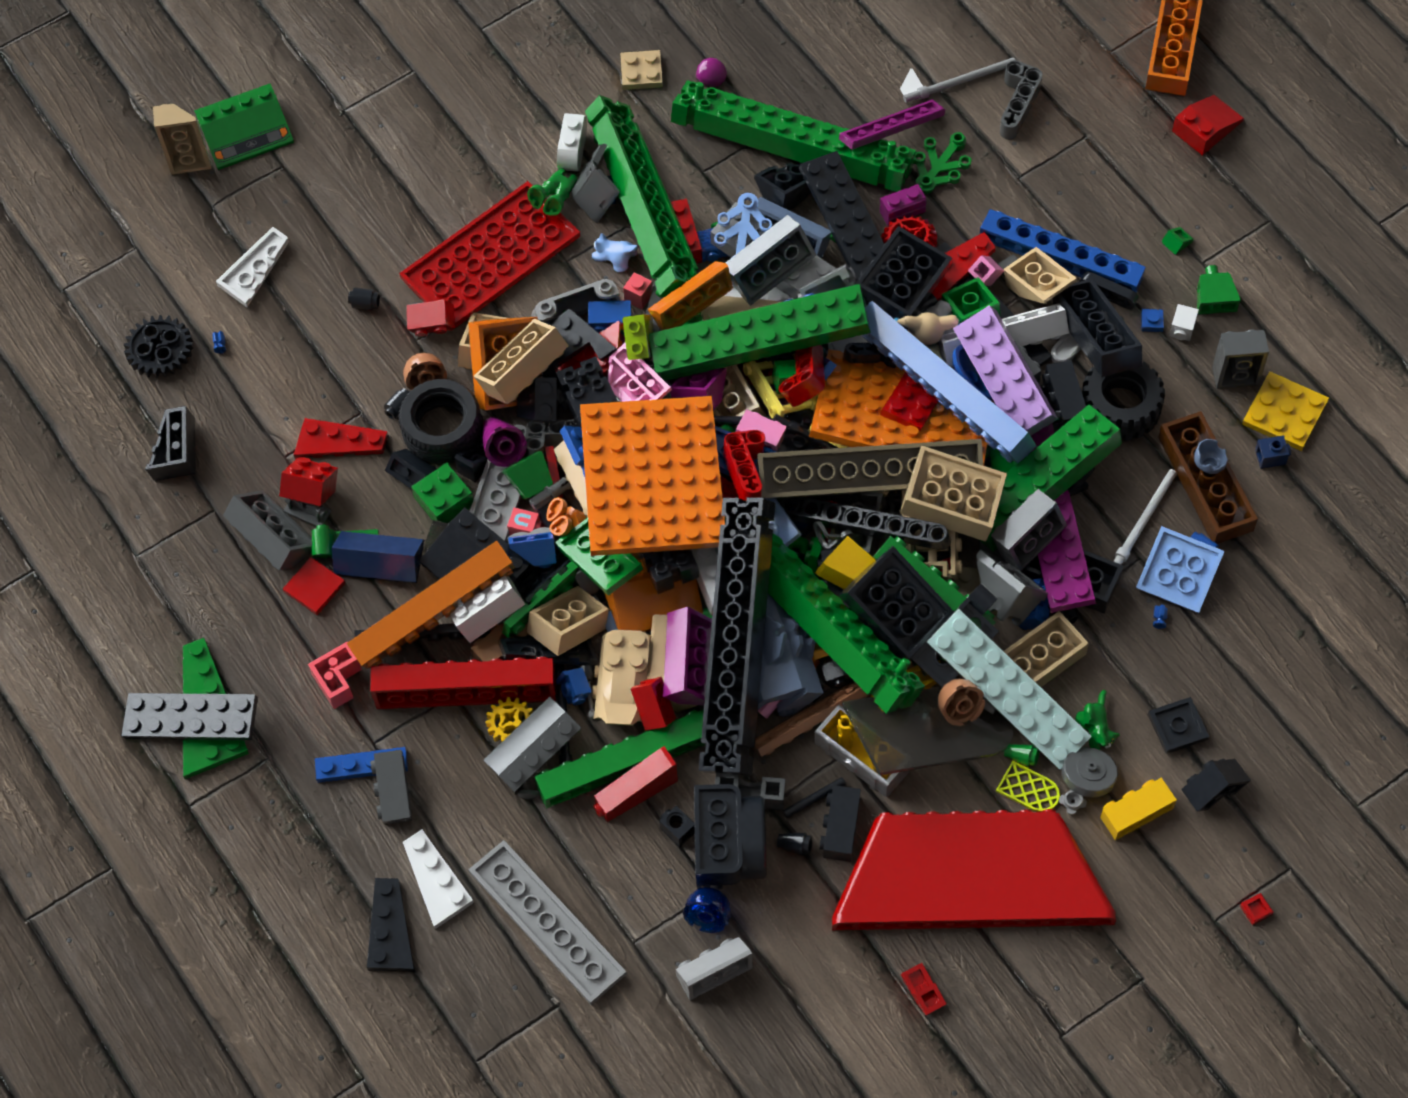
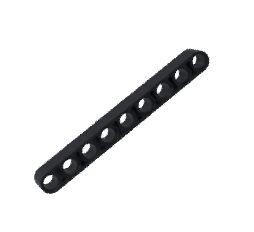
(865, 522)

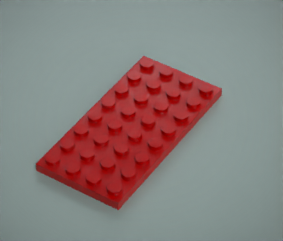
(489, 255)

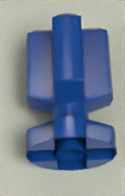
(219, 342)
(1160, 614)

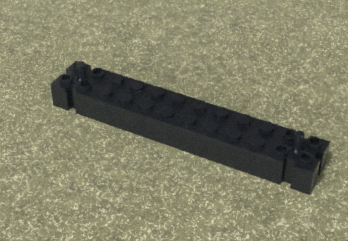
(590, 386)
(737, 636)

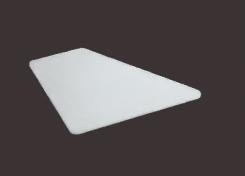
(910, 83)

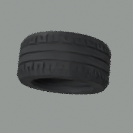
(433, 395)

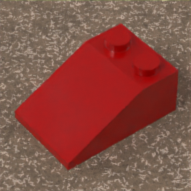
(1206, 123)

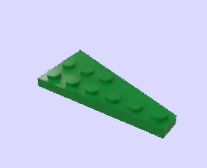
(202, 678)

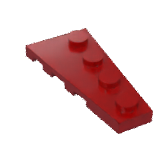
(962, 259)
(337, 439)

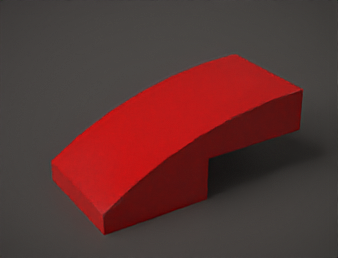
(922, 989)

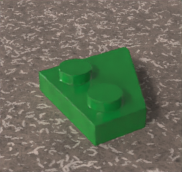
(814, 552)

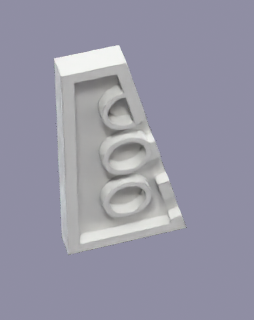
(250, 270)
(437, 882)

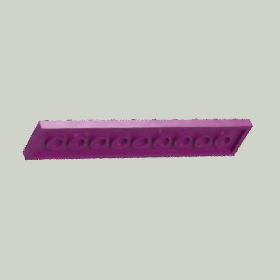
(1063, 559)

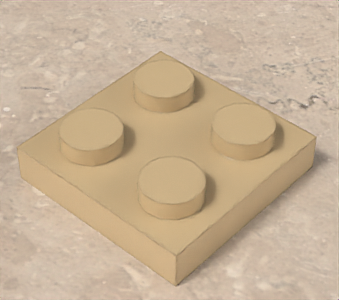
(641, 70)

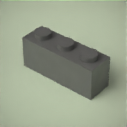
(391, 787)

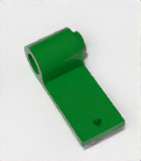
(324, 539)

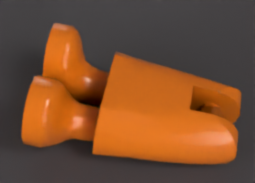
(563, 517)

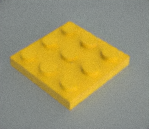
(1285, 410)

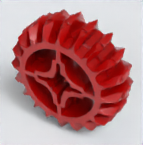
(916, 226)

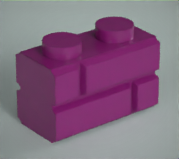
(901, 203)

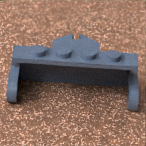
(787, 663)

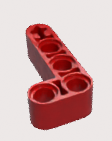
(808, 378)
(739, 452)

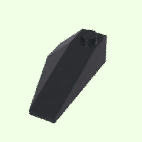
(783, 185)

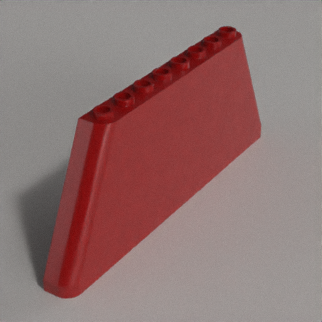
(971, 874)

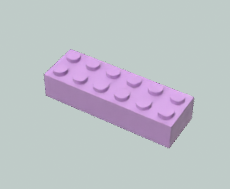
(1004, 370)

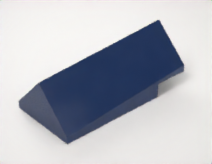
(377, 556)

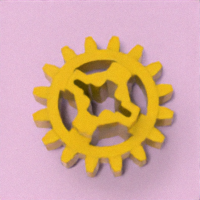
(506, 712)

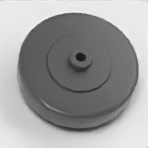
(1089, 772)

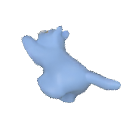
(614, 251)

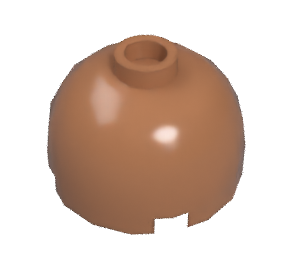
(423, 368)
(960, 701)

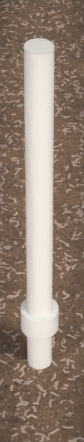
(1124, 552)

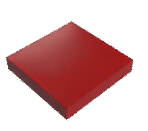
(313, 586)

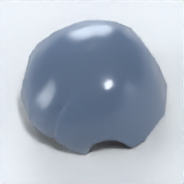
(1210, 457)

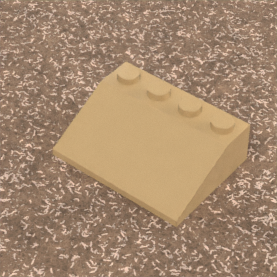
(953, 493)

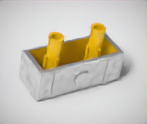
(841, 741)

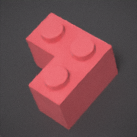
(332, 671)

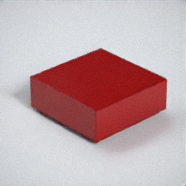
(1256, 909)

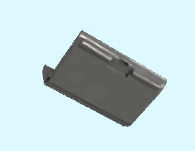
(594, 189)

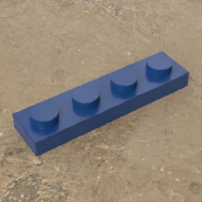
(349, 765)

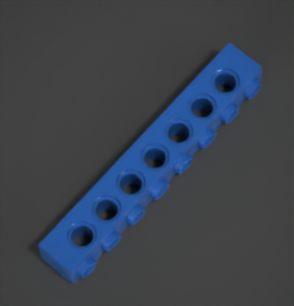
(1036, 236)

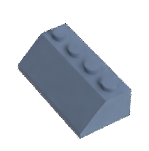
(816, 234)

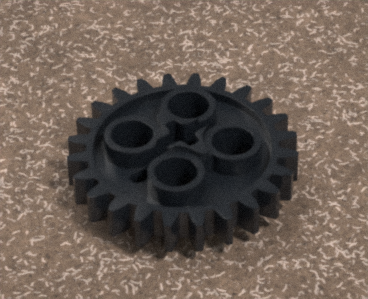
(164, 331)

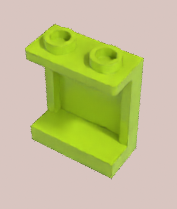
(636, 336)

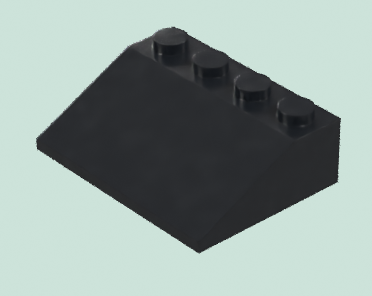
(903, 274)
(464, 539)
(896, 603)

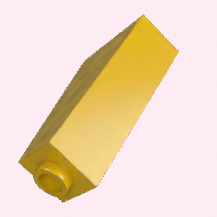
(845, 563)

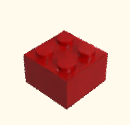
(308, 481)

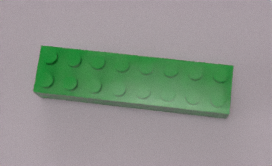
(1058, 462)

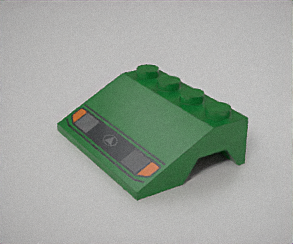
(244, 126)

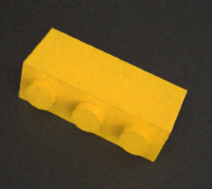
(1138, 808)

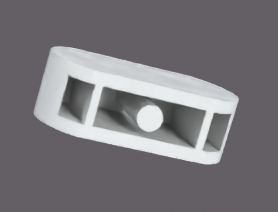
(572, 142)

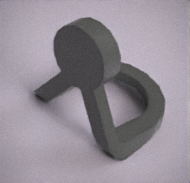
(837, 537)

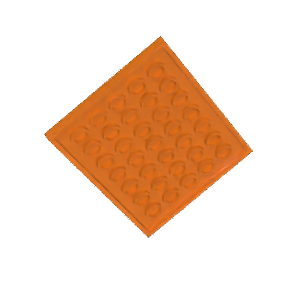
(852, 404)
(651, 475)

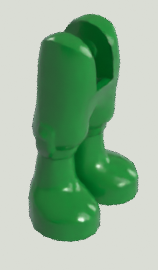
(558, 187)

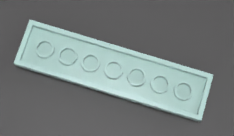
(1008, 688)

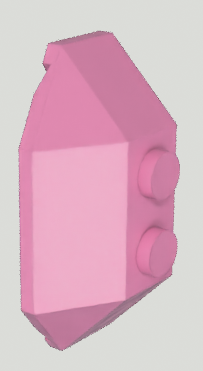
(634, 378)

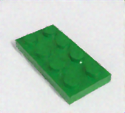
(605, 571)

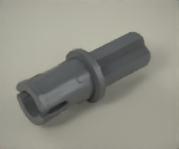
(549, 494)

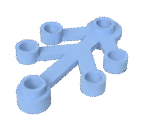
(744, 226)

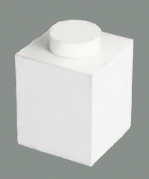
(1183, 322)

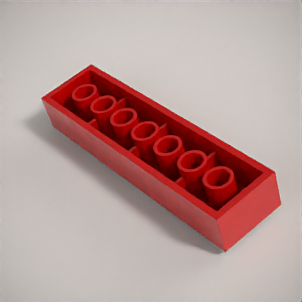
(462, 683)

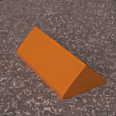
(692, 296)

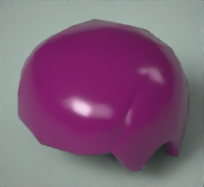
(711, 72)

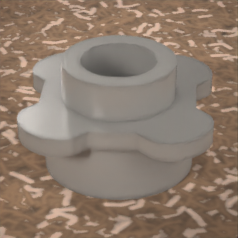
(1072, 807)

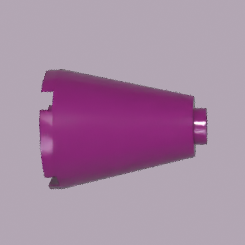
(502, 442)

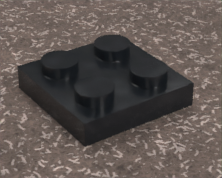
(1178, 725)

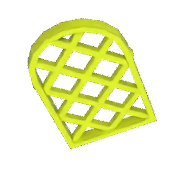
(1040, 778)

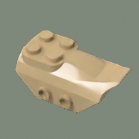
(621, 666)

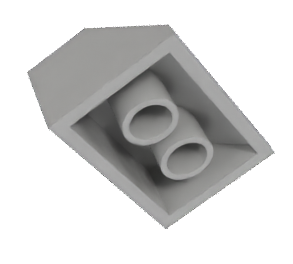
(714, 967)

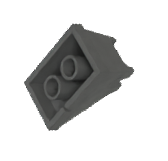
(1015, 590)

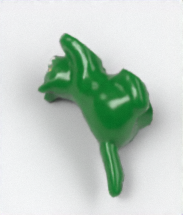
(1095, 722)

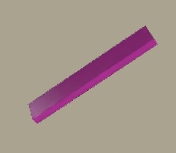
(891, 124)

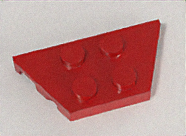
(612, 335)

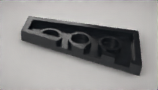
(530, 648)
(389, 937)

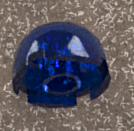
(707, 909)

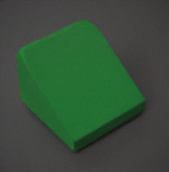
(1177, 240)

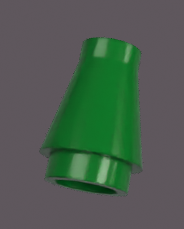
(1023, 754)

